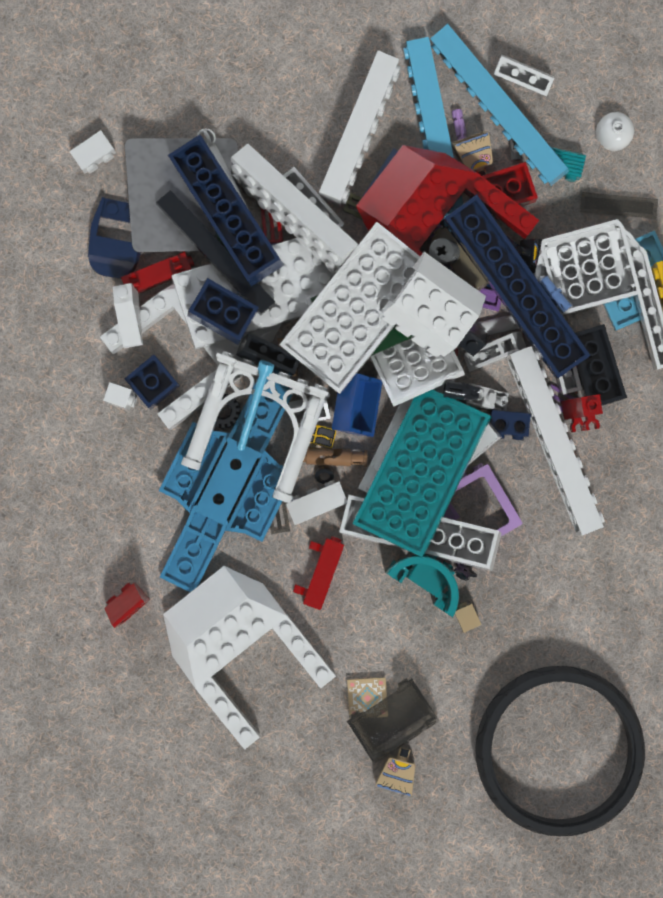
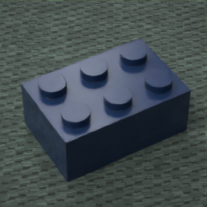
(222, 311)

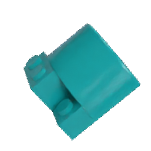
(430, 576)

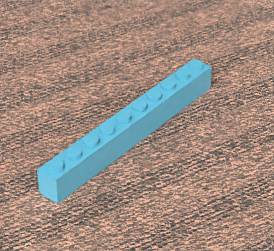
(429, 100)
(500, 106)

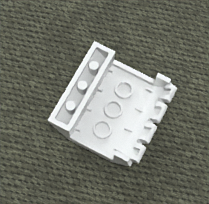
(434, 307)

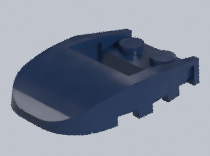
(108, 255)

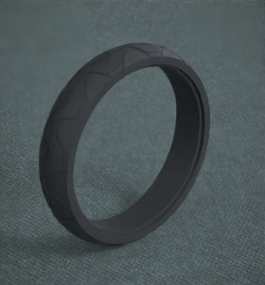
(630, 778)

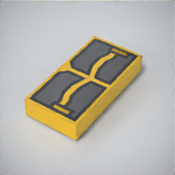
(323, 436)

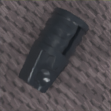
(464, 392)

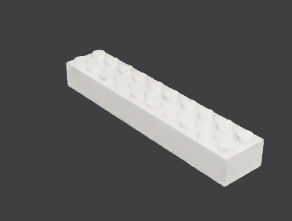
(555, 442)

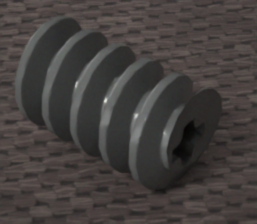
(437, 248)

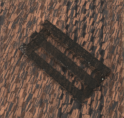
(280, 530)

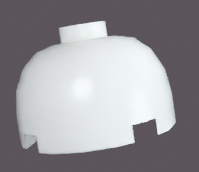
(615, 131)

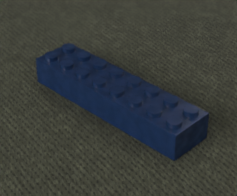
(225, 210)

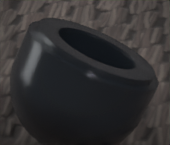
(321, 469)

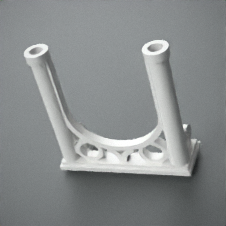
(302, 433)

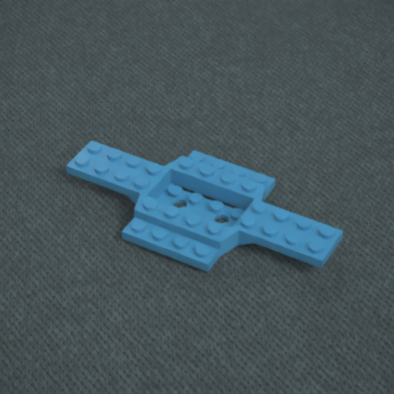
(208, 520)

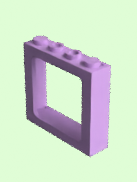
(486, 472)

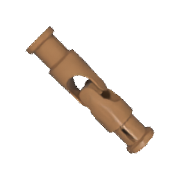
(344, 457)

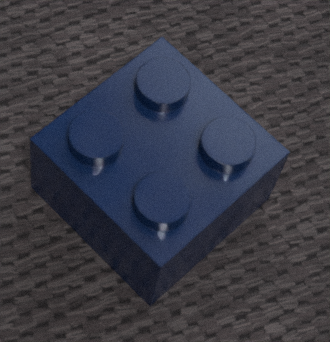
(152, 382)

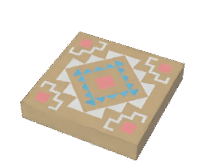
(365, 693)

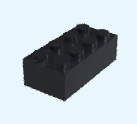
(599, 371)

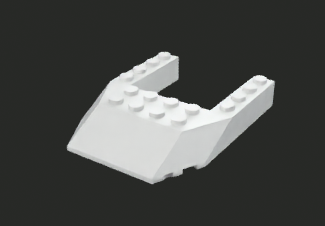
(600, 268)
(193, 399)
(218, 625)

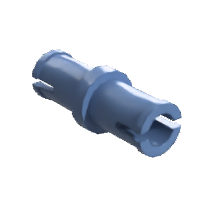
(555, 294)

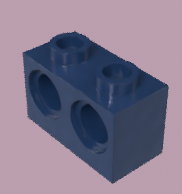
(509, 419)

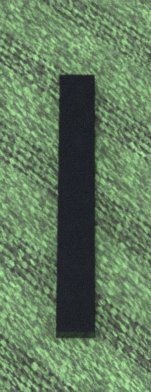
(213, 251)

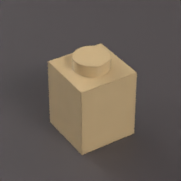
(467, 616)

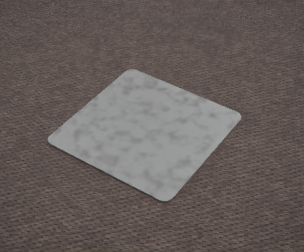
(150, 178)

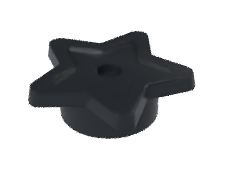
(464, 572)

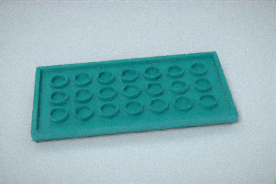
(421, 471)

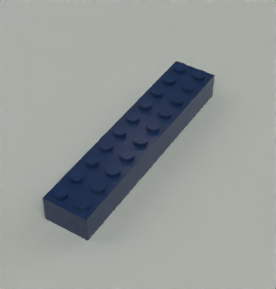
(516, 287)

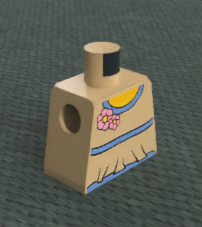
(474, 151)
(397, 773)

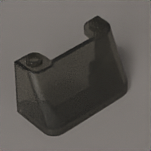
(393, 721)

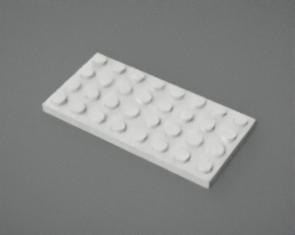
(300, 280)
(345, 318)

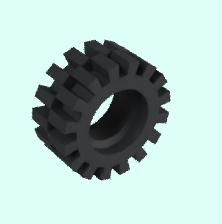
(232, 418)

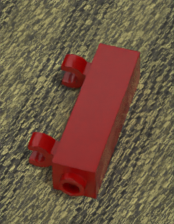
(159, 272)
(582, 407)
(323, 572)

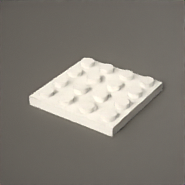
(411, 370)

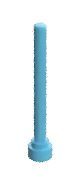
(265, 369)

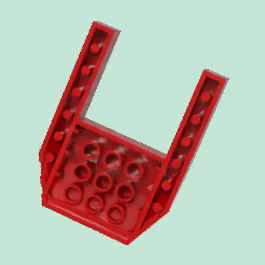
(421, 190)

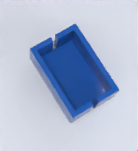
(358, 406)

